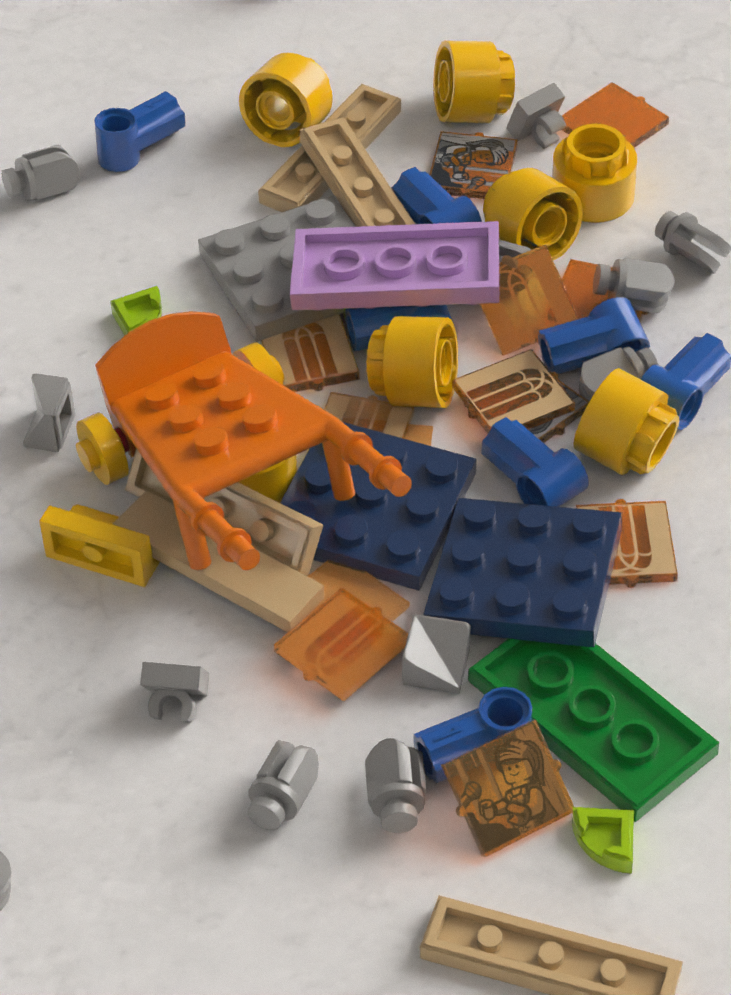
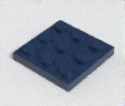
(375, 529)
(526, 571)

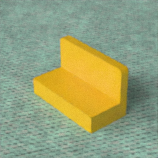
(93, 543)

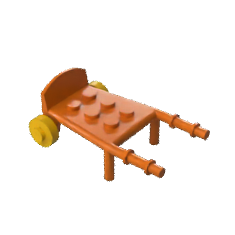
(211, 423)

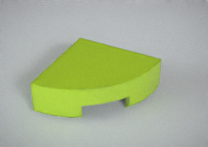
(137, 309)
(605, 836)

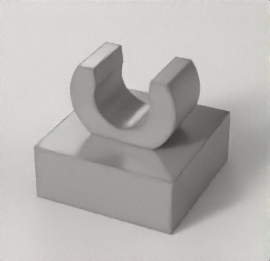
(538, 116)
(173, 682)

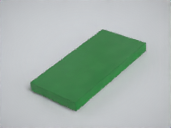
(601, 719)

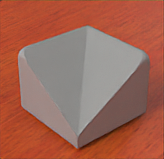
(53, 413)
(436, 653)

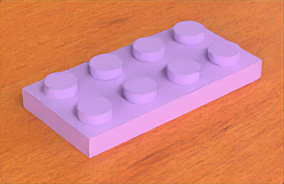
(395, 266)

